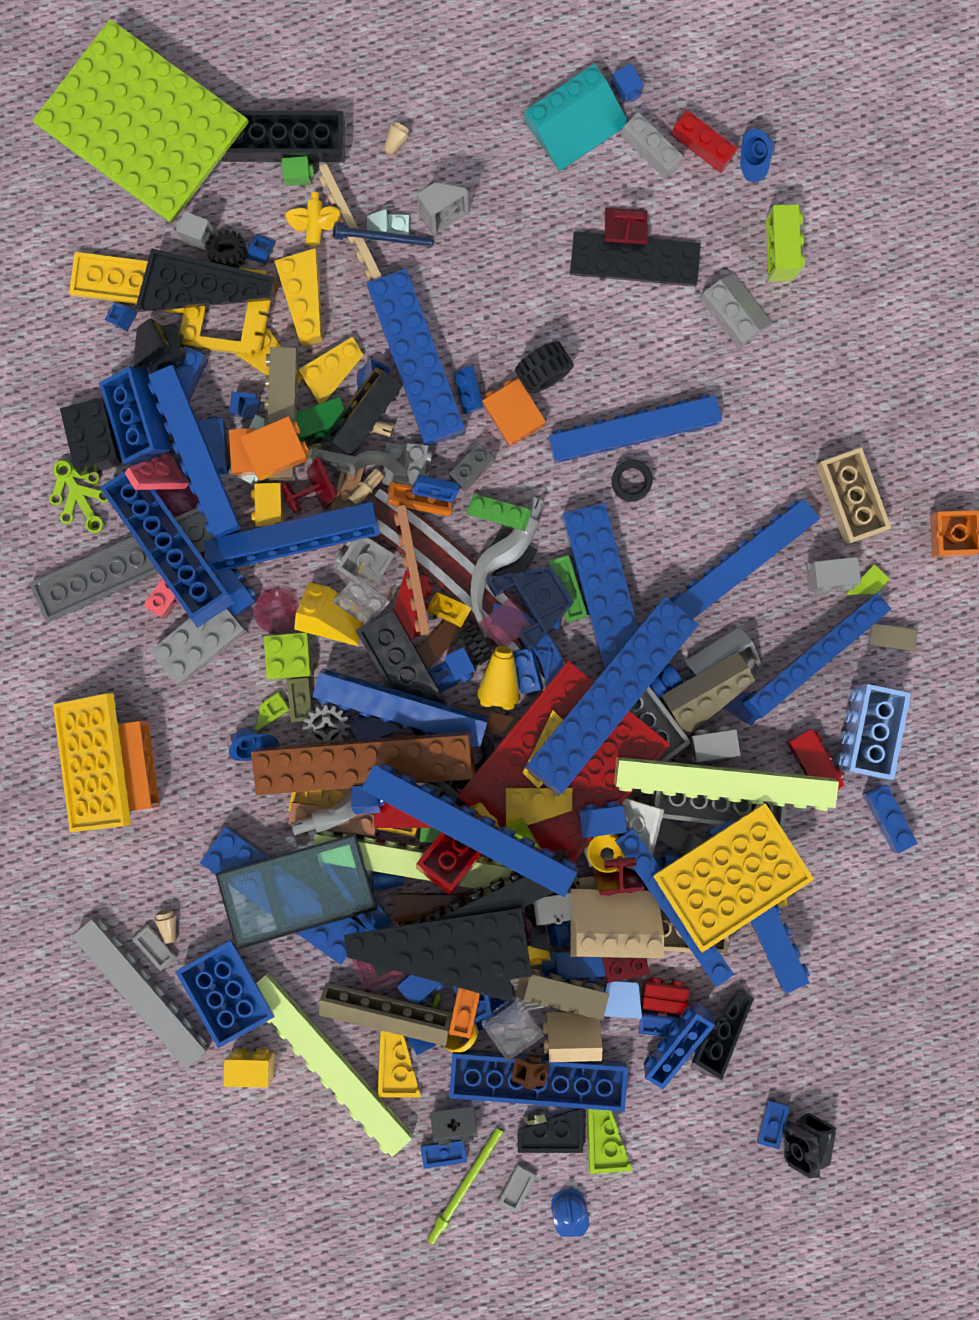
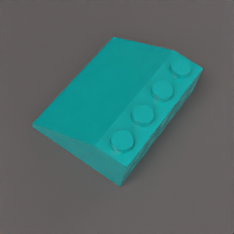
(575, 117)

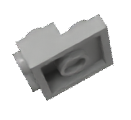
(410, 456)
(366, 551)

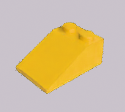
(323, 617)

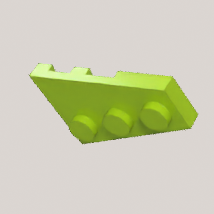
(605, 1146)

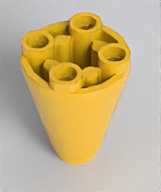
(500, 681)

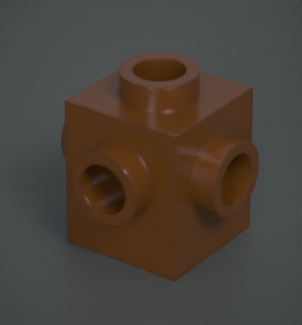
(530, 1071)

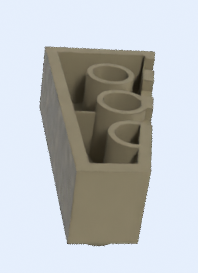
(708, 692)
(563, 994)

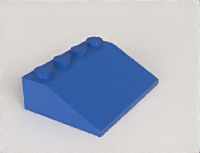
(224, 993)

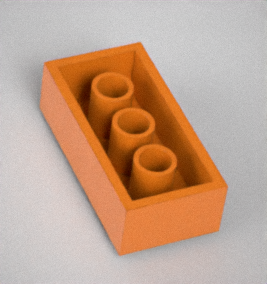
(138, 765)

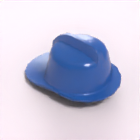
(756, 153)
(246, 741)
(570, 1213)

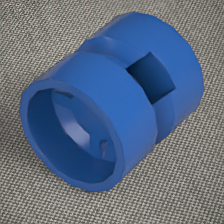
(665, 681)

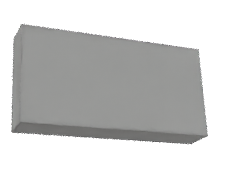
(154, 947)
(517, 1188)

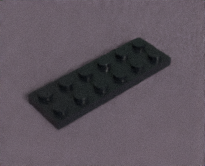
(652, 262)
(398, 658)

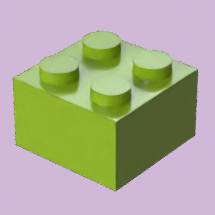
(288, 656)

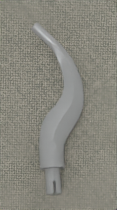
(500, 555)
(333, 816)

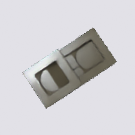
(893, 637)

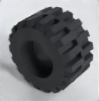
(544, 367)

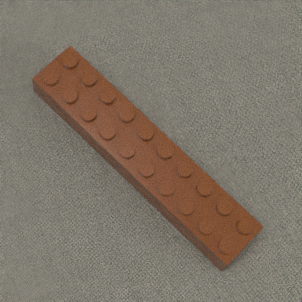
(350, 762)

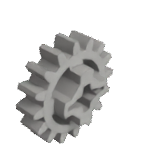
(317, 725)

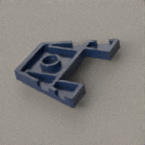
(542, 595)

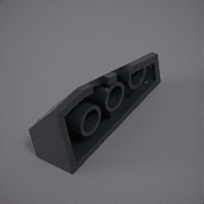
(718, 1046)

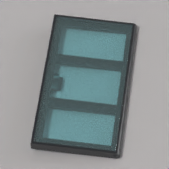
(296, 891)

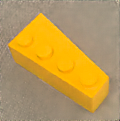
(302, 290)

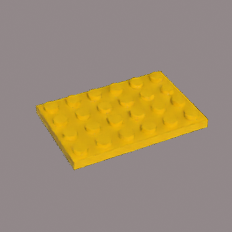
(91, 763)
(733, 877)

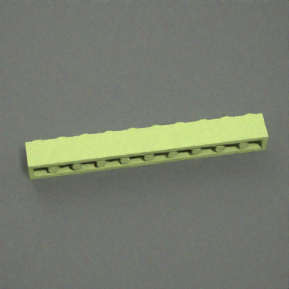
(725, 782)
(402, 860)
(334, 1069)

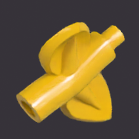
(313, 219)

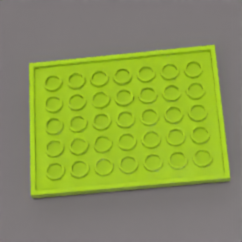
(140, 121)

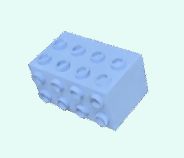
(873, 731)

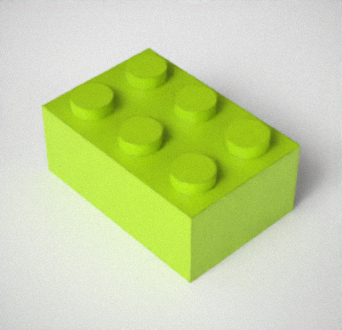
(784, 242)

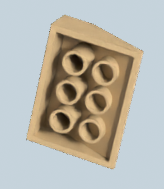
(616, 925)

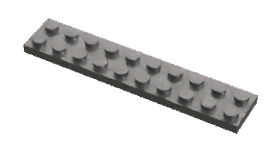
(106, 572)

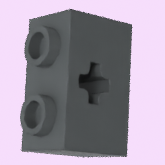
(471, 467)
(443, 1120)

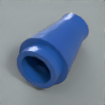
(385, 881)

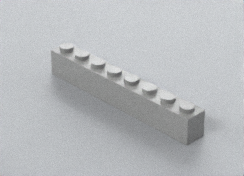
(141, 992)

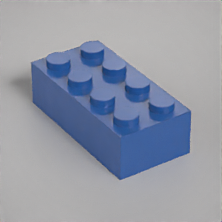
(134, 416)

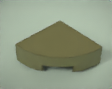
(535, 1117)

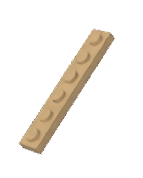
(336, 199)

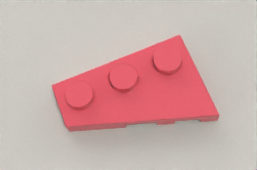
(157, 474)

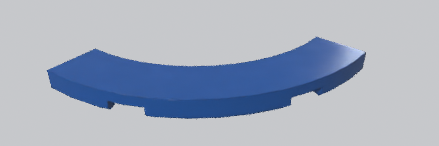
(546, 652)

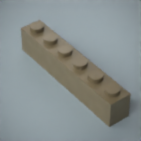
(282, 392)
(385, 1014)

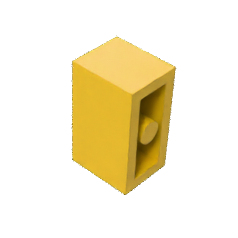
(268, 504)

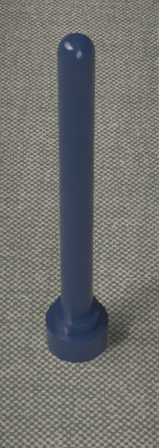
(342, 231)

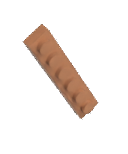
(410, 562)

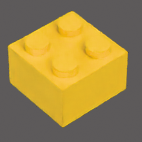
(249, 1068)

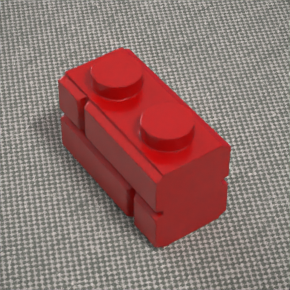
(664, 996)

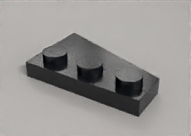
(557, 1135)

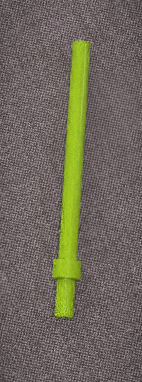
(443, 1221)

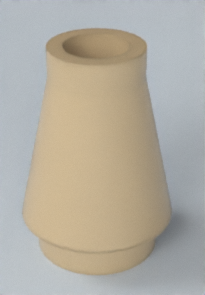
(396, 137)
(166, 924)

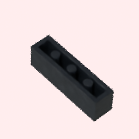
(363, 411)

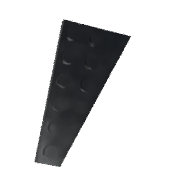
(188, 282)

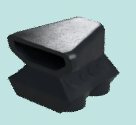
(158, 346)
(809, 1145)

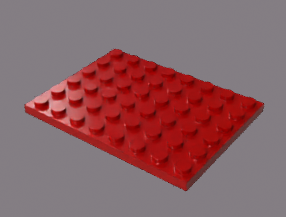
(591, 785)

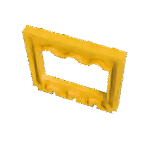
(250, 341)

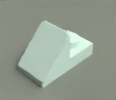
(383, 222)

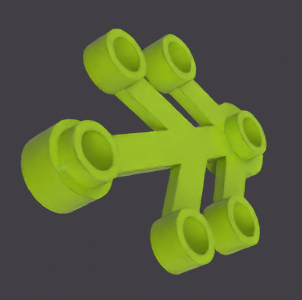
(76, 493)

